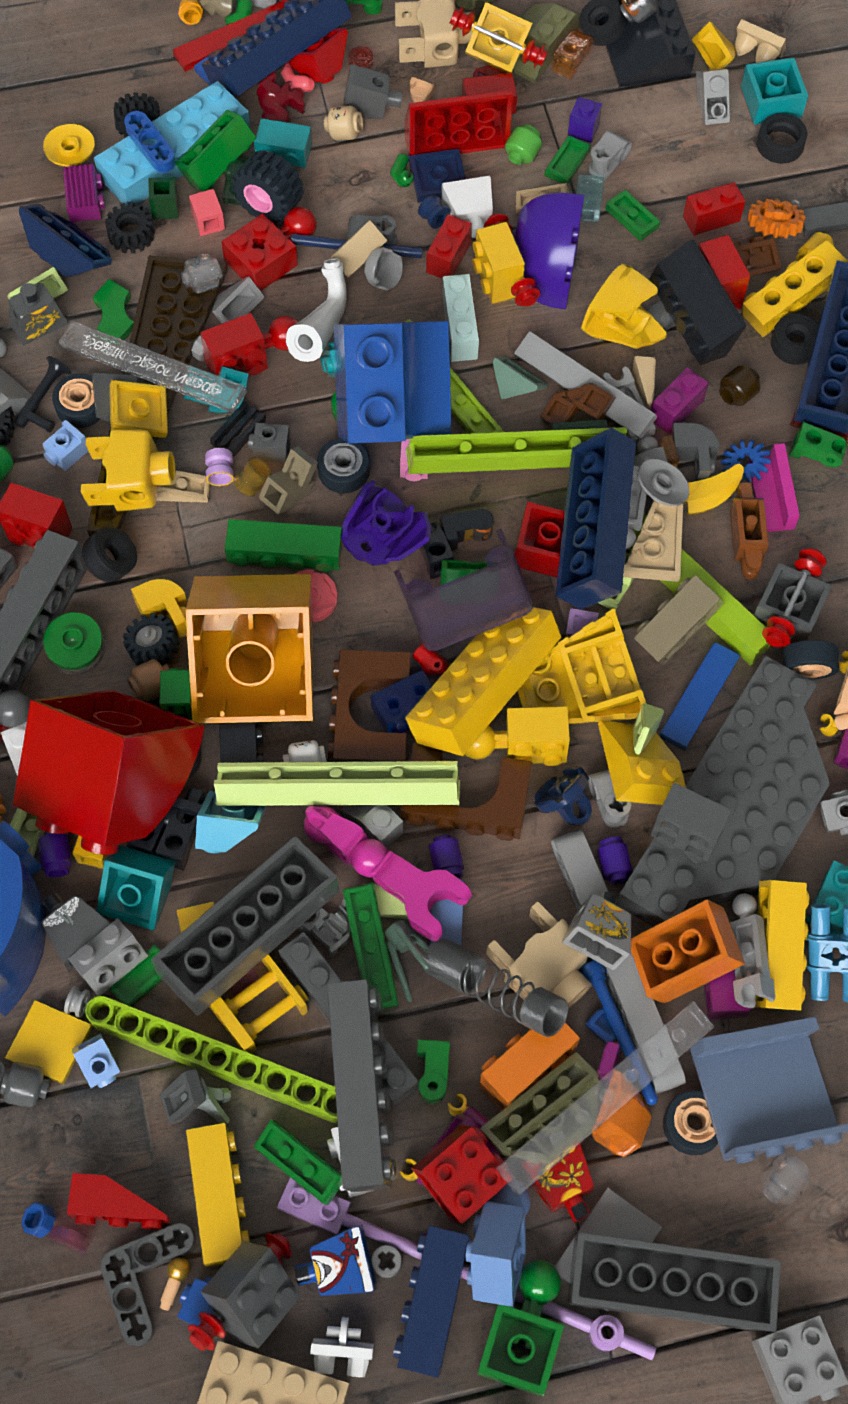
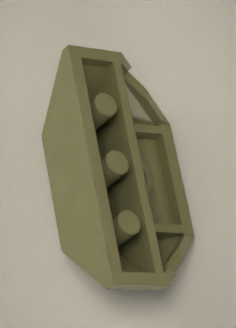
(550, 27)
(539, 1105)

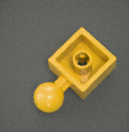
(530, 735)

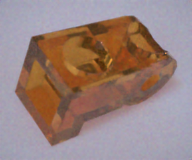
(571, 53)

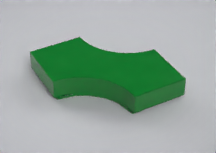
(113, 301)

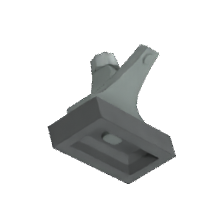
(191, 1093)

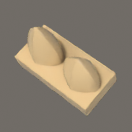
(750, 36)

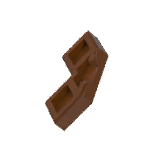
(586, 398)

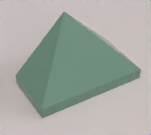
(514, 379)

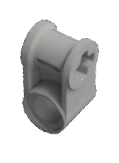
(608, 154)
(603, 793)

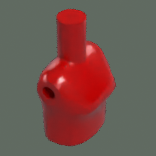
(431, 661)

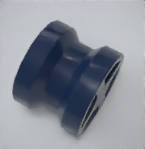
(433, 211)

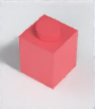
(206, 212)

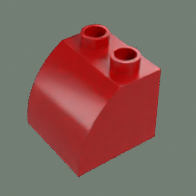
(103, 766)

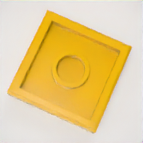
(138, 407)
(48, 1041)

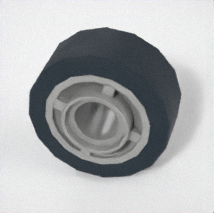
(343, 478)

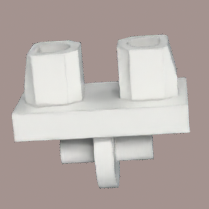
(357, 1352)

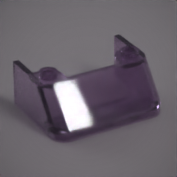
(470, 602)

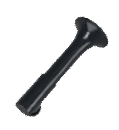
(27, 413)

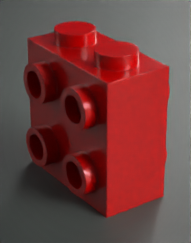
(461, 1173)

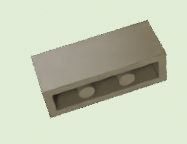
(678, 619)

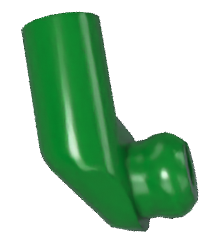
(399, 173)

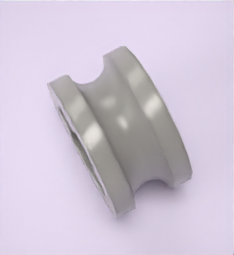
(77, 1001)
(396, 1261)

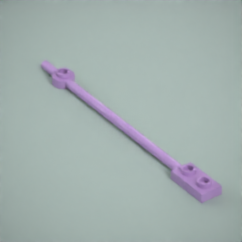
(331, 1217)

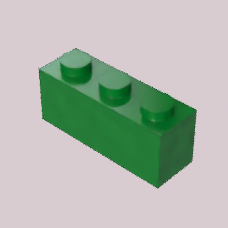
(215, 150)

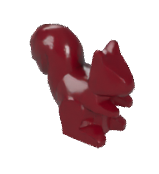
(276, 99)

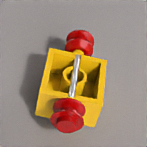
(498, 38)
(501, 264)

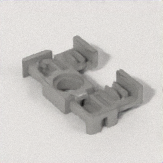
(331, 929)

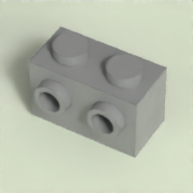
(108, 957)

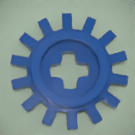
(756, 456)

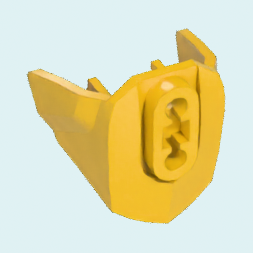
(618, 312)

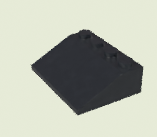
(652, 49)

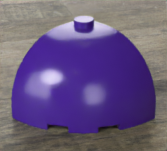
(548, 244)

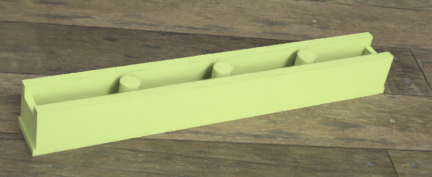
(338, 783)

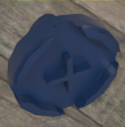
(563, 793)

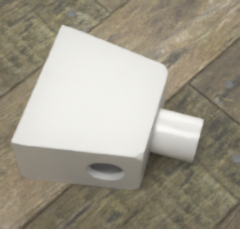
(469, 200)

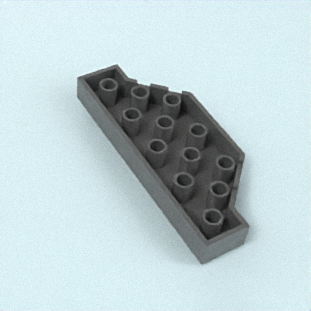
(772, 780)

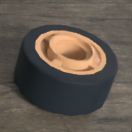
(67, 403)
(812, 658)
(677, 1129)

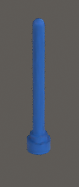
(595, 974)

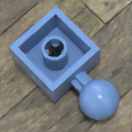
(498, 1247)

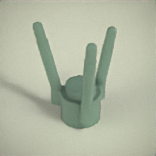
(404, 938)

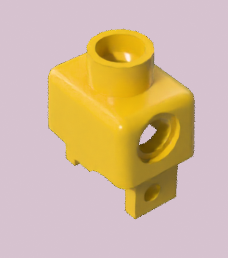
(132, 470)

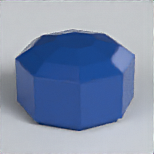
(38, 1220)

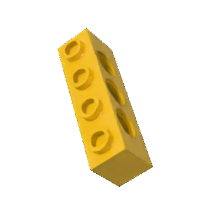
(810, 285)

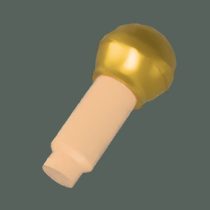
(177, 1271)

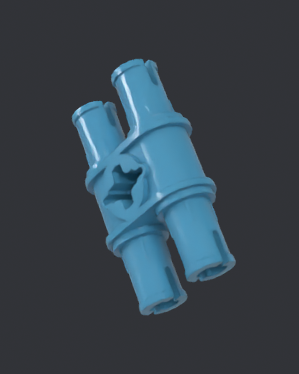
(820, 955)

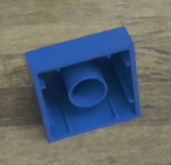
(392, 380)

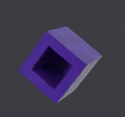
(584, 119)

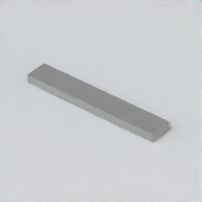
(572, 375)

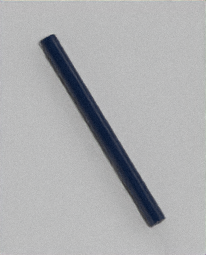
(334, 243)

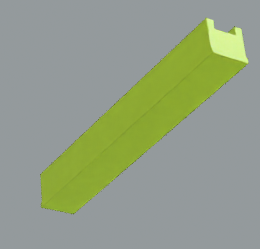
(495, 450)
(732, 621)

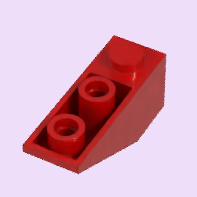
(101, 1198)

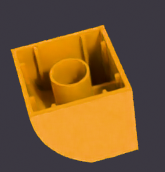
(250, 648)

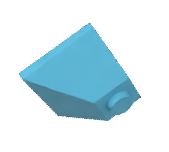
(225, 826)

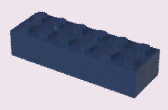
(273, 42)
(825, 383)
(596, 519)

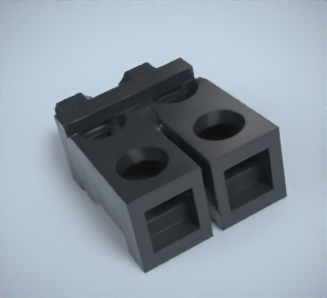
(175, 832)

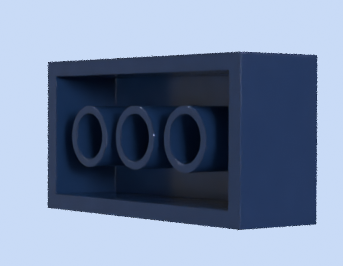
(433, 1301)

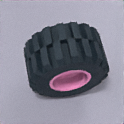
(267, 186)

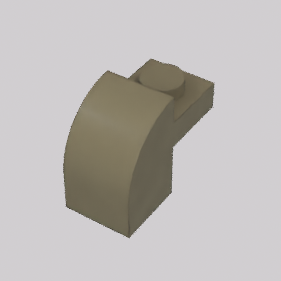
(292, 484)

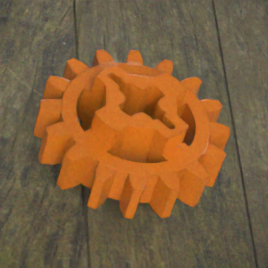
(776, 218)

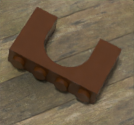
(357, 674)
(497, 817)

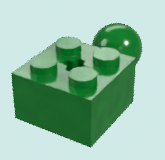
(539, 1286)

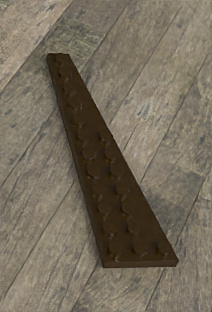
(168, 324)

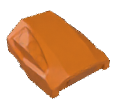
(625, 1128)

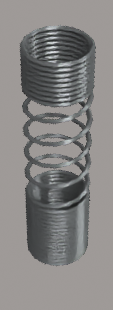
(465, 970)

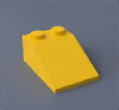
(639, 777)

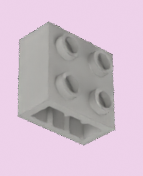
(800, 1363)

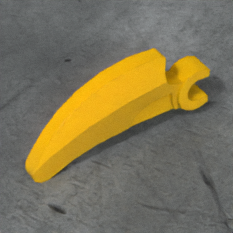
(713, 491)

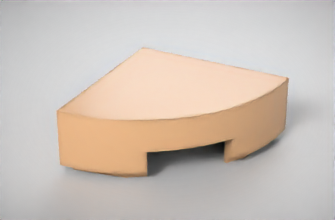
(421, 90)

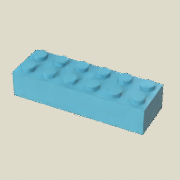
(128, 171)

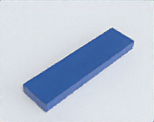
(699, 696)

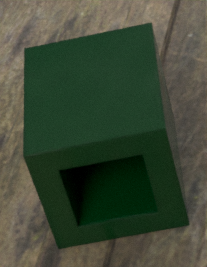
(163, 198)

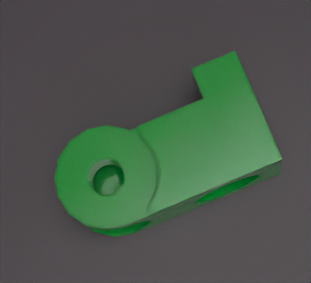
(818, 445)
(434, 1081)

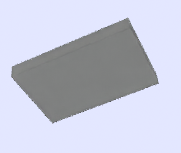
(611, 1218)

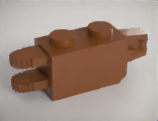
(748, 530)

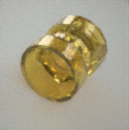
(250, 479)

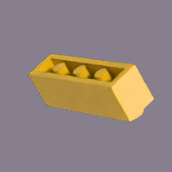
(783, 914)
(216, 1192)

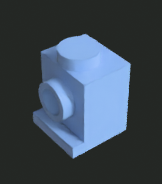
(65, 446)

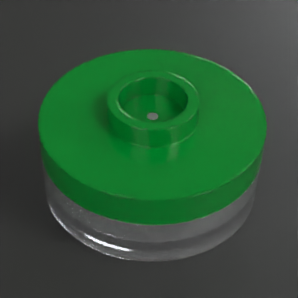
(74, 643)

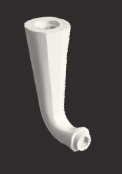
(310, 335)

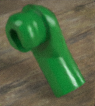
(243, 9)

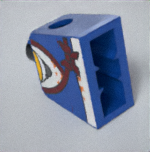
(339, 1265)

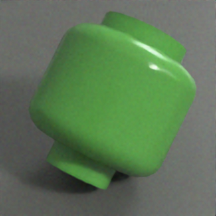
(523, 144)

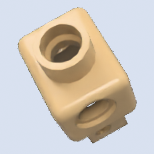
(437, 41)
(545, 960)

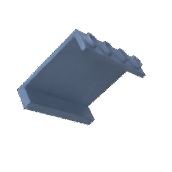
(765, 1090)

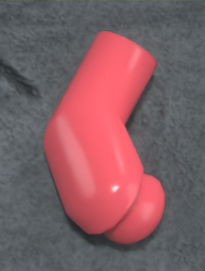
(297, 81)

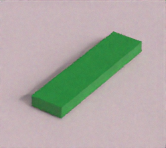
(370, 941)

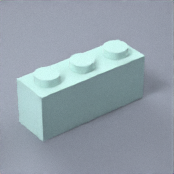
(461, 317)

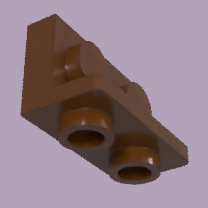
(759, 255)

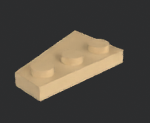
(658, 546)

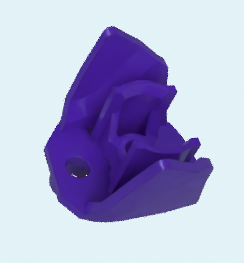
(385, 525)

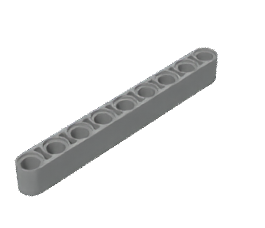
(625, 984)

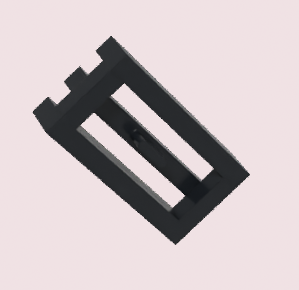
(233, 420)

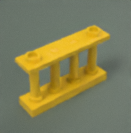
(246, 1033)

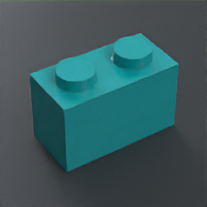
(285, 139)

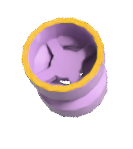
(219, 466)

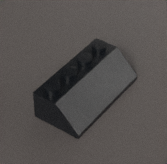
(697, 303)

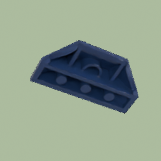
(62, 242)

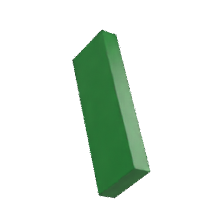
(299, 1162)

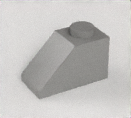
(376, 821)

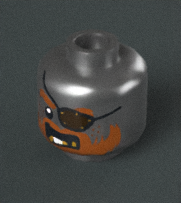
(638, 9)

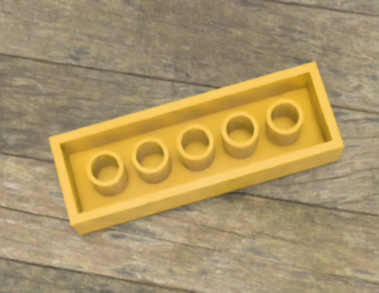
(482, 682)

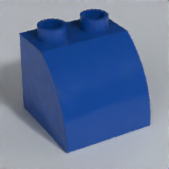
(20, 918)

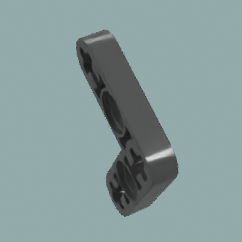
(134, 1267)

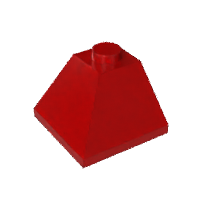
(323, 57)

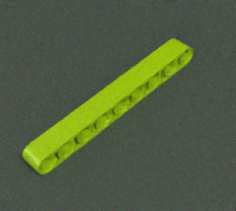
(206, 1048)

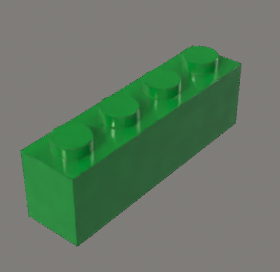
(283, 545)

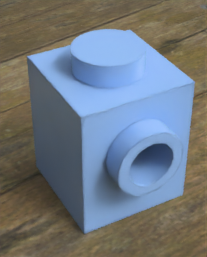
(96, 1061)

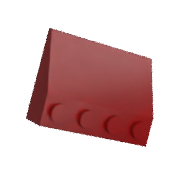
(459, 123)

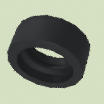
(781, 123)

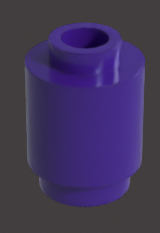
(55, 854)
(446, 855)
(614, 860)

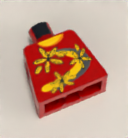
(567, 1185)

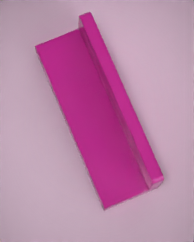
(777, 491)

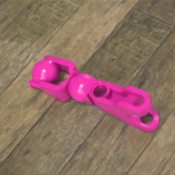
(395, 875)

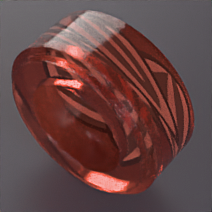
(361, 57)

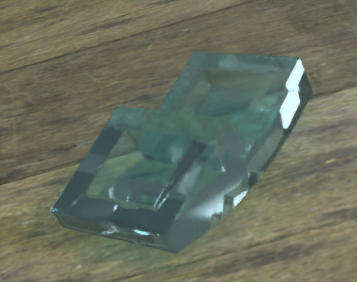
(592, 190)

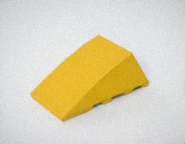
(588, 675)

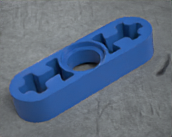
(150, 151)

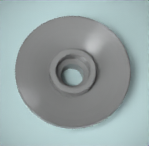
(663, 482)

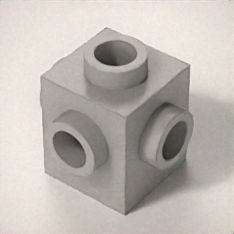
(831, 814)

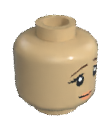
(343, 123)

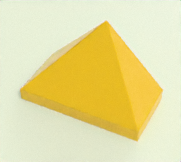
(714, 47)

